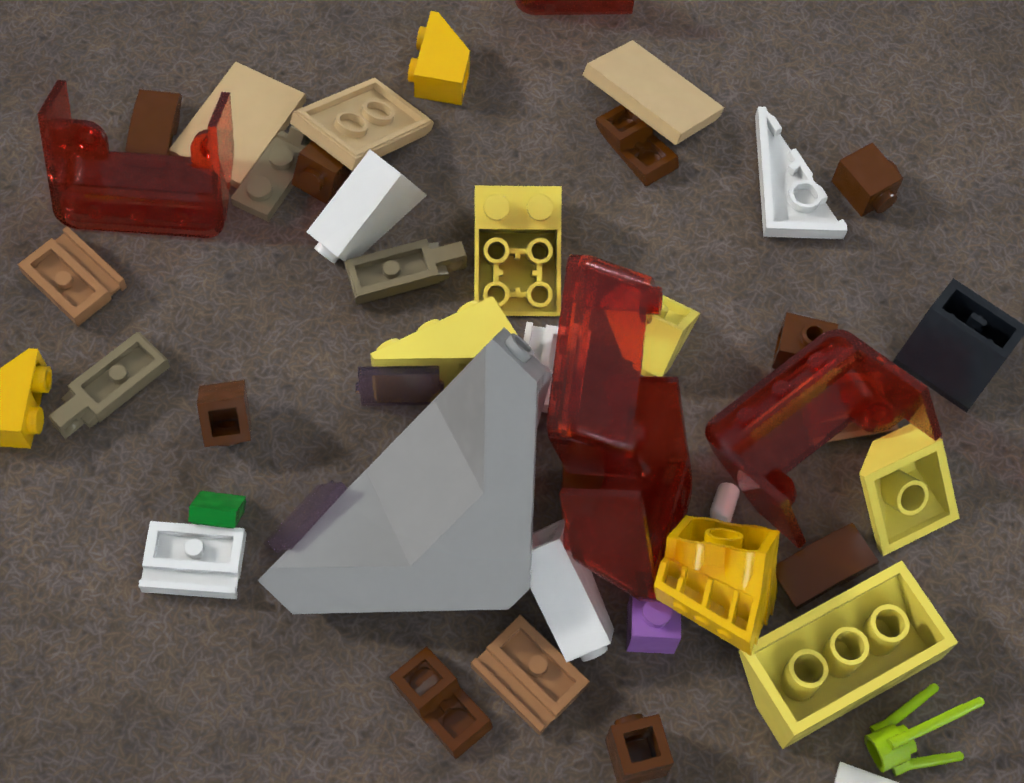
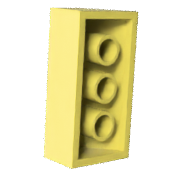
(844, 653)

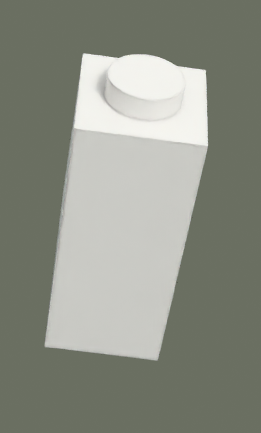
(363, 209)
(568, 597)

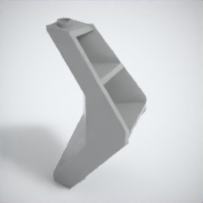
(440, 510)

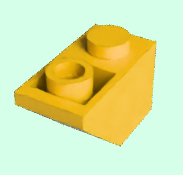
(442, 63)
(20, 398)

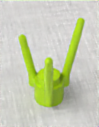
(893, 745)

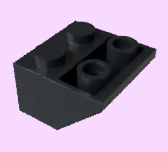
(960, 345)

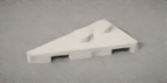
(789, 196)

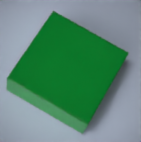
(217, 509)

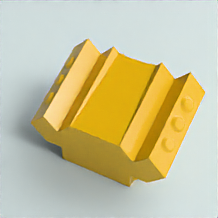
(721, 577)

